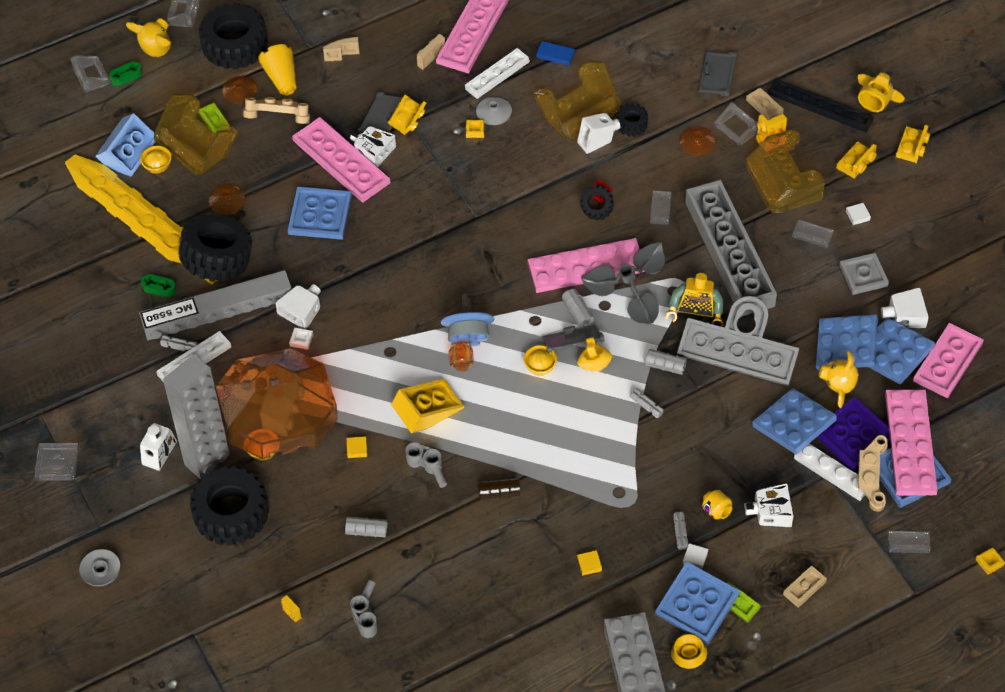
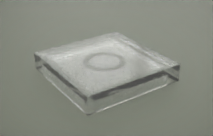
(56, 461)

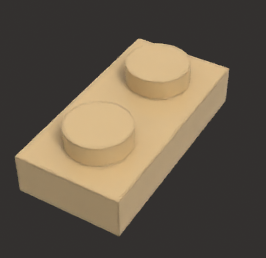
(430, 52)
(764, 104)
(804, 586)

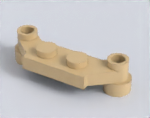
(273, 105)
(869, 472)

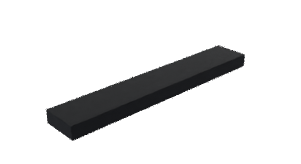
(821, 105)

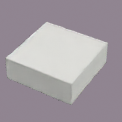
(858, 214)
(301, 338)
(695, 555)

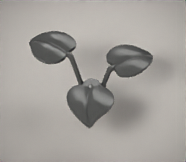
(602, 279)

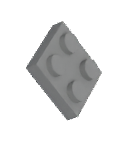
(863, 273)

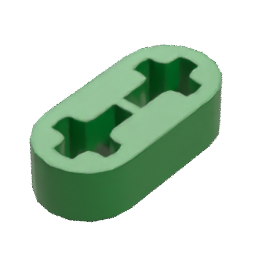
(125, 73)
(158, 285)

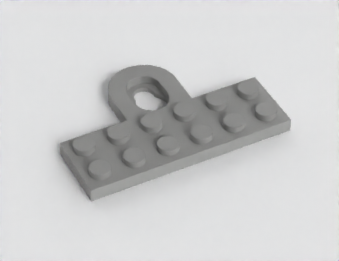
(738, 350)

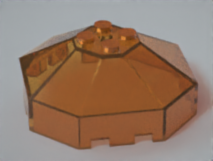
(279, 416)

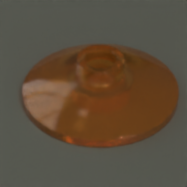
(239, 88)
(697, 141)
(227, 199)

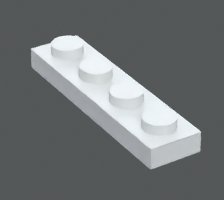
(497, 73)
(205, 351)
(830, 470)

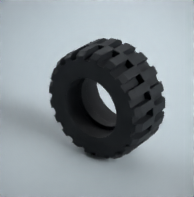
(228, 20)
(212, 262)
(229, 527)

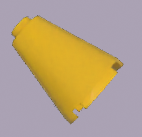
(280, 68)

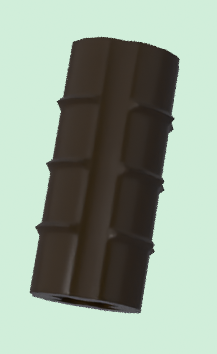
(499, 488)

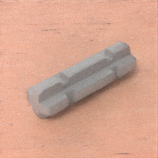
(176, 343)
(647, 403)
(680, 530)

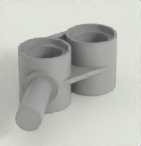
(423, 459)
(365, 615)

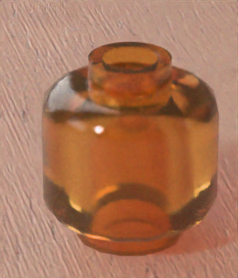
(461, 356)

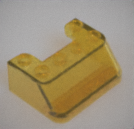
(592, 98)
(188, 138)
(778, 176)

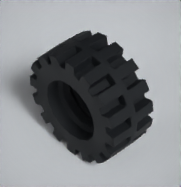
(632, 111)
(597, 191)

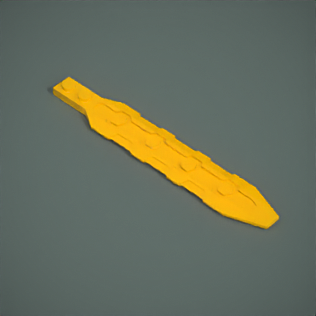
(127, 205)

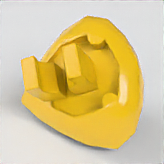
(594, 357)

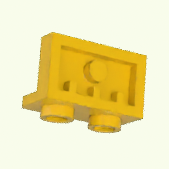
(406, 115)
(770, 127)
(912, 144)
(856, 159)

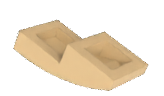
(336, 49)

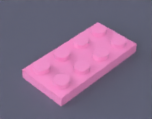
(948, 360)

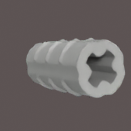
(578, 308)
(665, 361)
(366, 526)

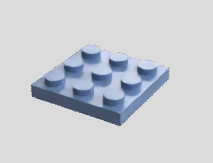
(319, 213)
(846, 334)
(899, 350)
(794, 421)
(887, 478)
(697, 602)

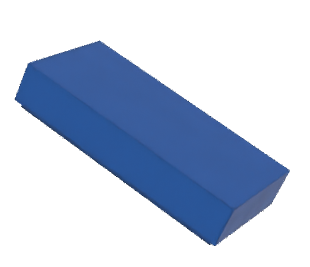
(555, 53)

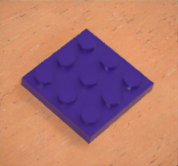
(853, 432)

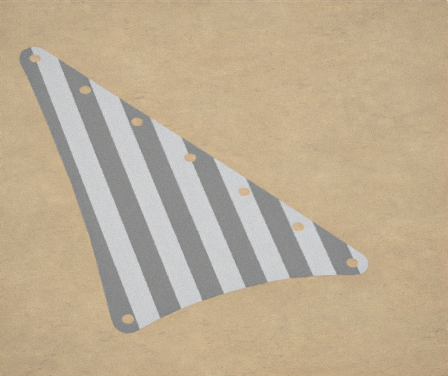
(554, 427)

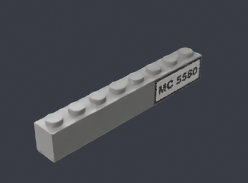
(214, 305)

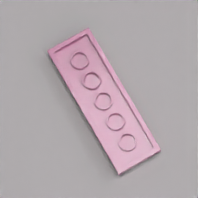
(470, 34)
(341, 159)
(569, 267)
(911, 442)

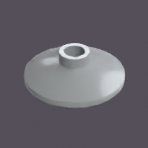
(494, 110)
(96, 561)

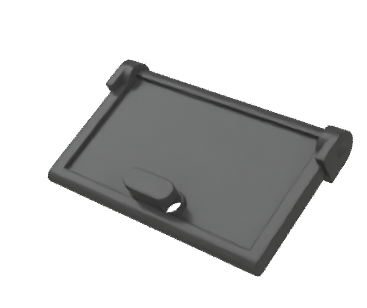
(719, 70)
(380, 112)
(571, 337)

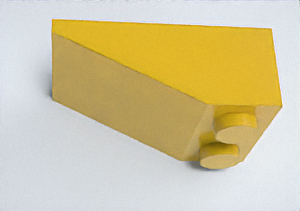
(426, 404)

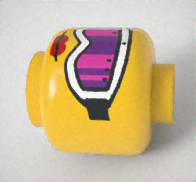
(717, 504)

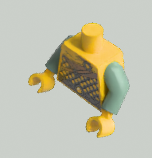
(697, 298)

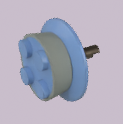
(468, 326)

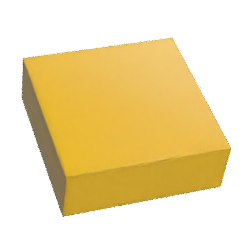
(474, 128)
(356, 447)
(990, 560)
(589, 562)
(291, 608)

